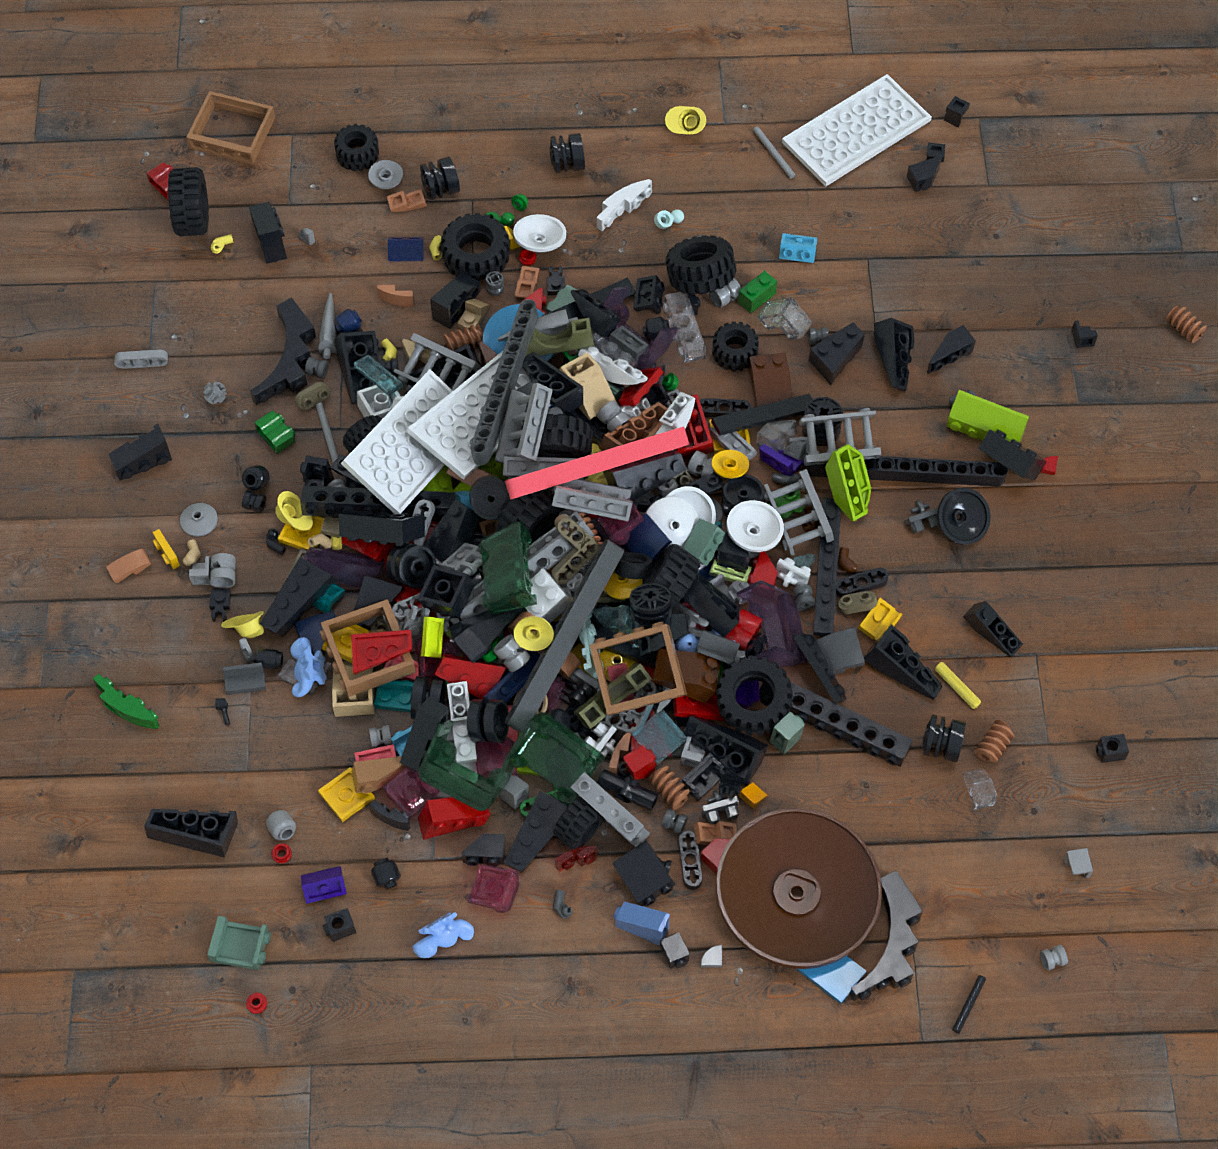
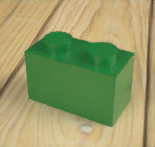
(757, 292)

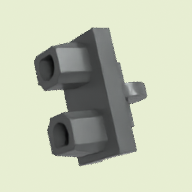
(916, 521)
(719, 804)

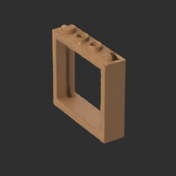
(223, 148)
(373, 679)
(646, 700)

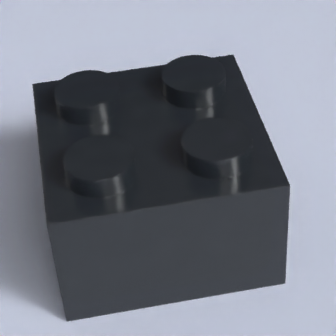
(446, 591)

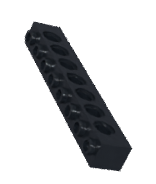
(336, 500)
(846, 718)

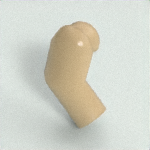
(321, 539)
(193, 554)

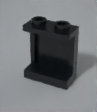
(644, 874)

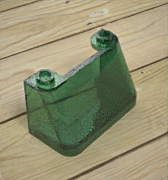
(507, 569)
(556, 754)

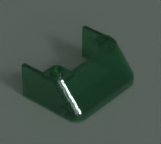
(458, 781)

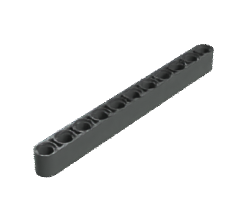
(503, 382)
(564, 636)

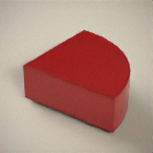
(1050, 466)

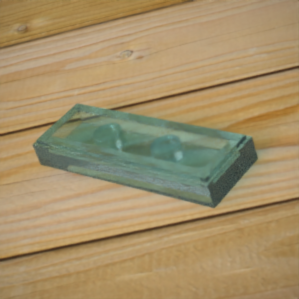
(378, 375)

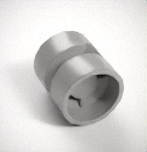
(726, 294)
(611, 416)
(700, 465)
(222, 570)
(513, 655)

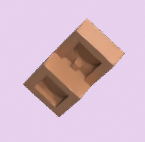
(406, 202)
(527, 282)
(390, 295)
(128, 564)
(621, 750)
(706, 832)

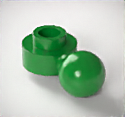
(506, 219)

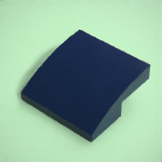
(648, 539)
(310, 629)

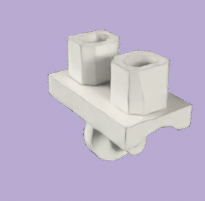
(636, 410)
(791, 573)
(604, 734)

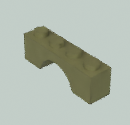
(576, 336)
(622, 686)

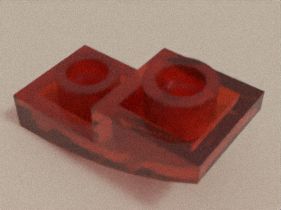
(582, 855)

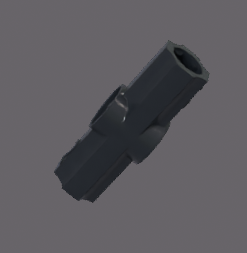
(627, 789)

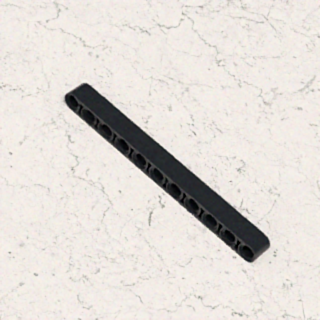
(932, 471)

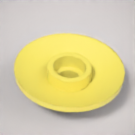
(531, 639)

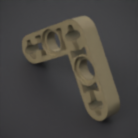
(580, 545)

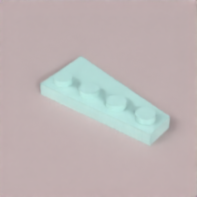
(587, 638)

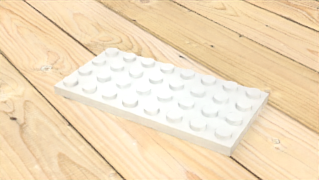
(856, 130)
(451, 424)
(389, 458)

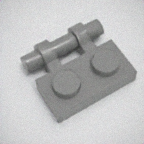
(462, 559)

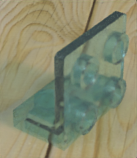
(616, 619)
(660, 736)

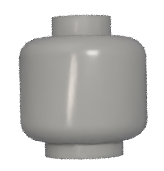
(281, 825)

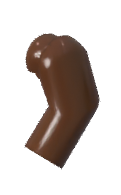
(809, 526)
(845, 562)

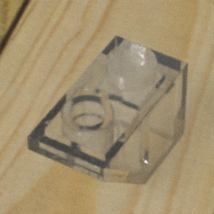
(777, 434)
(980, 788)

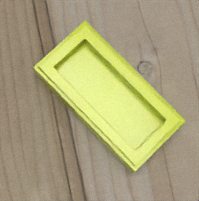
(432, 637)

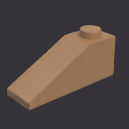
(375, 773)

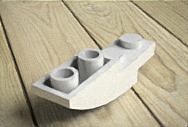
(624, 199)
(615, 371)
(677, 414)
(459, 705)

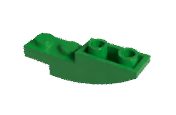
(125, 707)

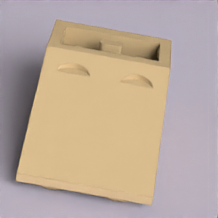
(595, 387)
(356, 704)

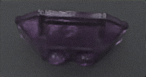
(344, 565)

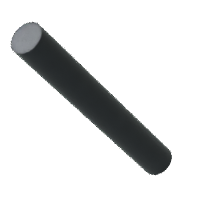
(969, 1004)

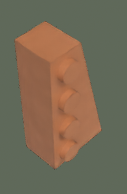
(636, 429)

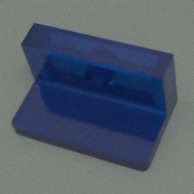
(405, 248)

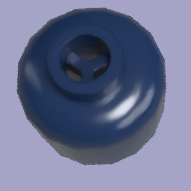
(348, 321)

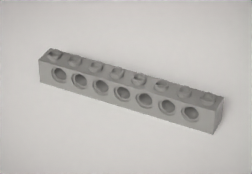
(541, 554)

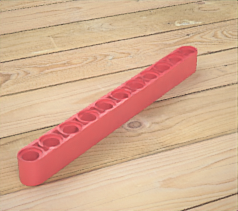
(596, 462)

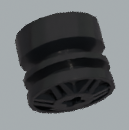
(567, 153)
(438, 178)
(821, 407)
(650, 605)
(944, 738)

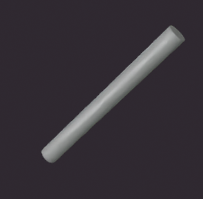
(774, 152)
(327, 432)

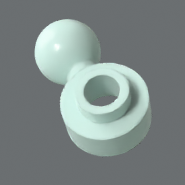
(675, 217)

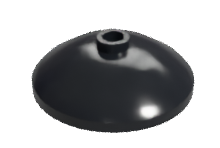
(973, 515)

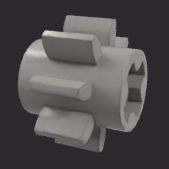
(214, 392)
(734, 588)

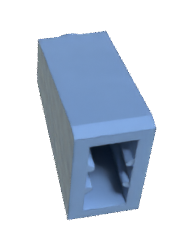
(642, 922)

